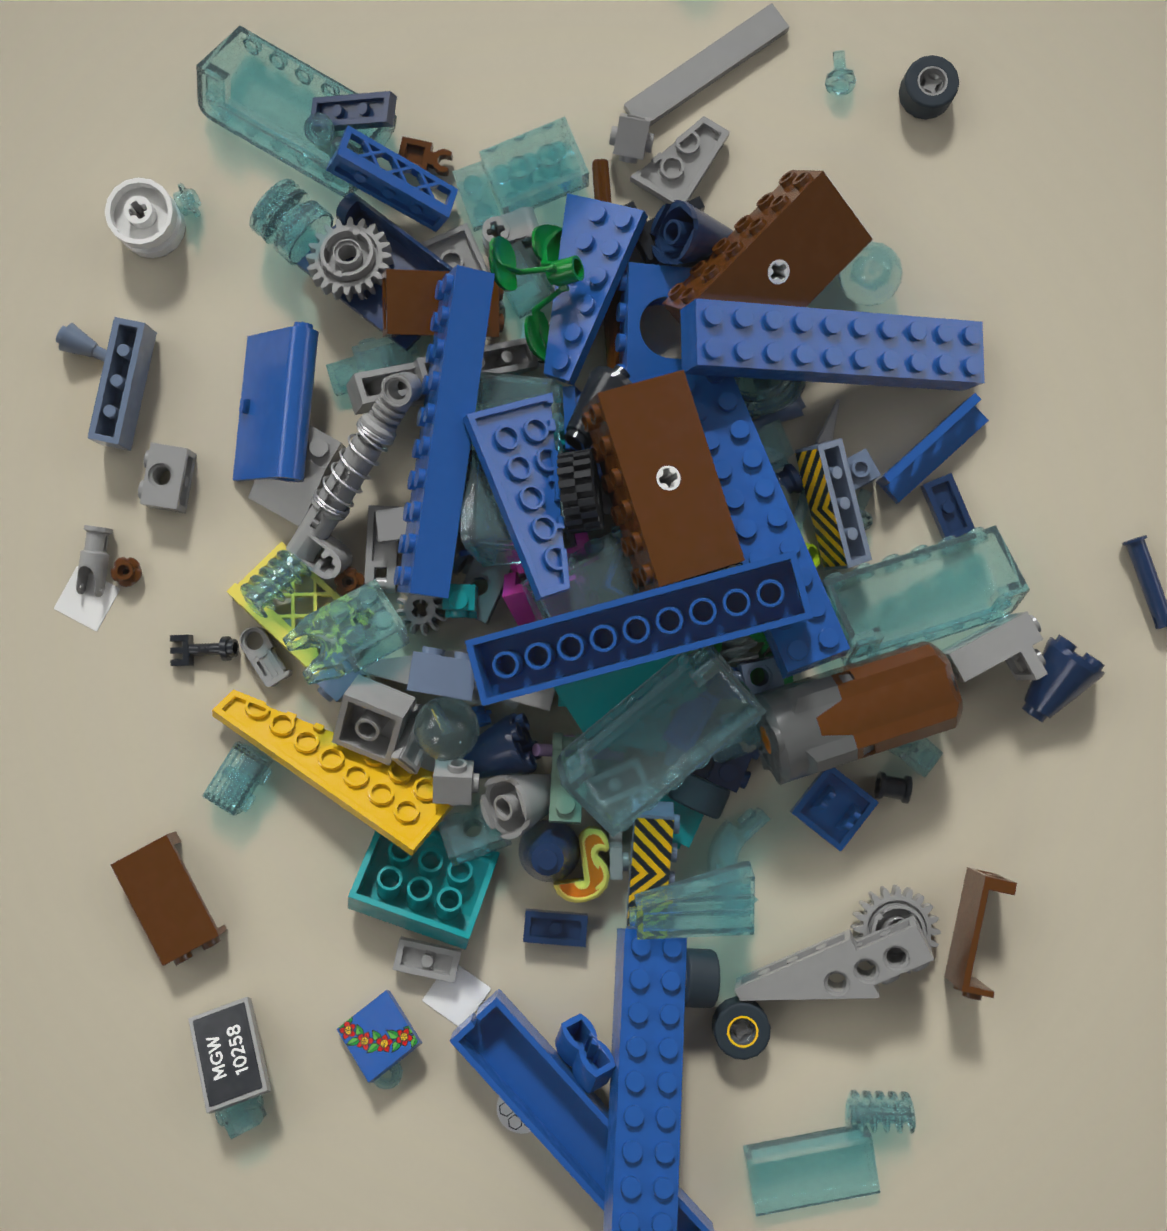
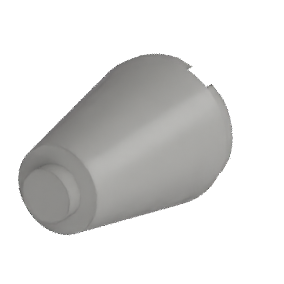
(515, 802)

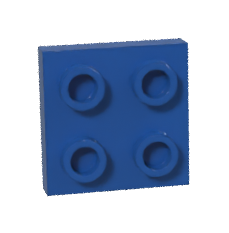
(834, 807)

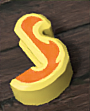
(595, 869)

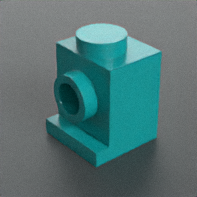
(461, 601)

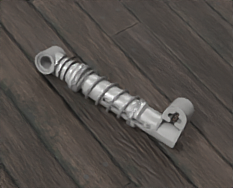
(334, 499)

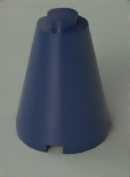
(685, 233)
(549, 851)

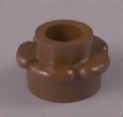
(349, 574)
(133, 575)

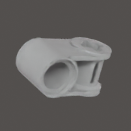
(512, 226)

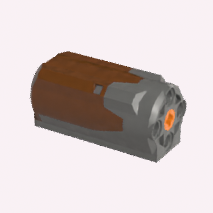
(857, 711)

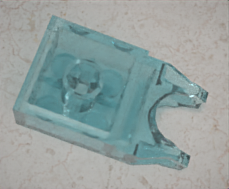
(350, 633)

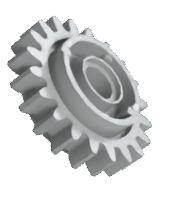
(328, 258)
(893, 908)

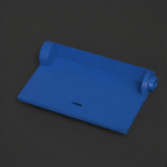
(276, 404)

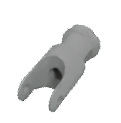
(94, 559)

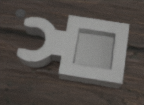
(617, 859)

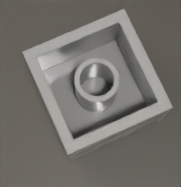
(372, 718)

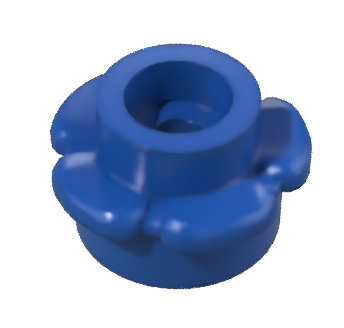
(482, 715)

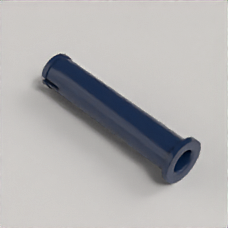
(1148, 579)

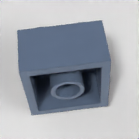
(442, 675)

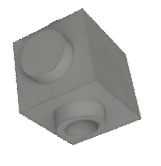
(631, 138)
(454, 782)

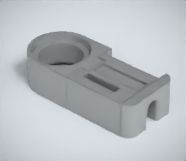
(265, 659)

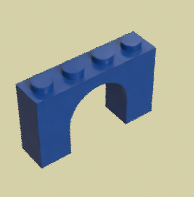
(640, 288)

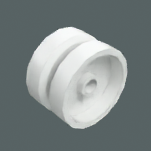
(145, 218)

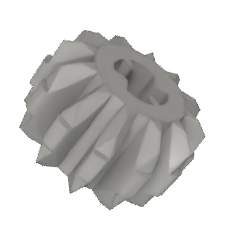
(423, 621)

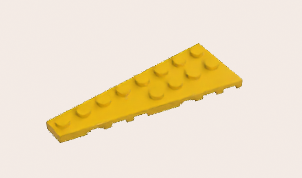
(378, 794)

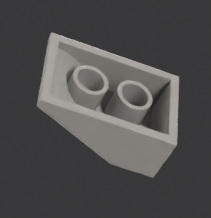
(293, 499)

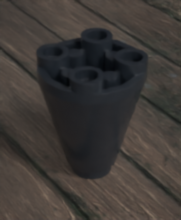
(599, 380)

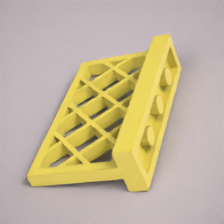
(274, 623)

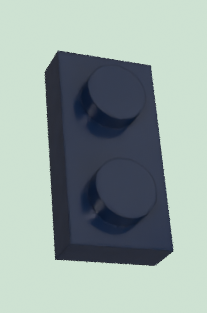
(947, 506)
(555, 927)

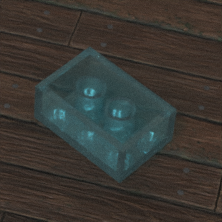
(535, 167)

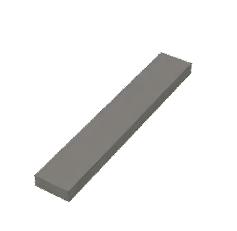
(708, 65)

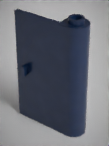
(406, 254)

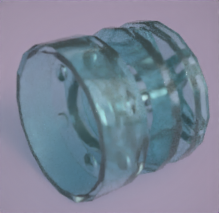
(289, 220)

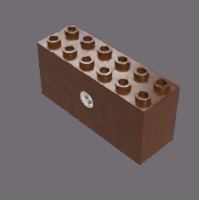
(780, 250)
(661, 481)

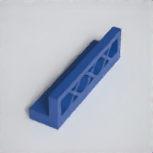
(392, 185)
(933, 449)

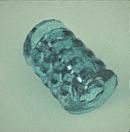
(273, 581)
(880, 1109)

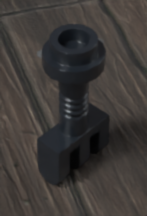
(226, 648)

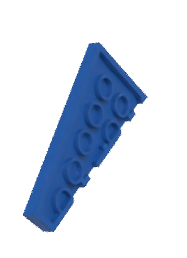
(604, 241)
(521, 468)

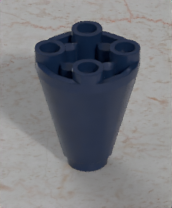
(1066, 679)
(504, 748)

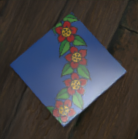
(379, 1036)

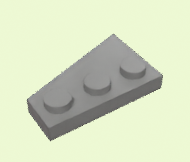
(683, 164)

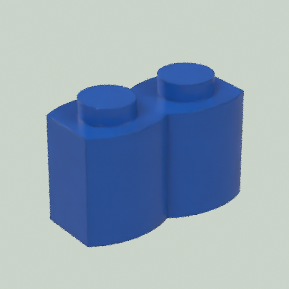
(588, 1057)

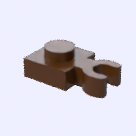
(422, 154)

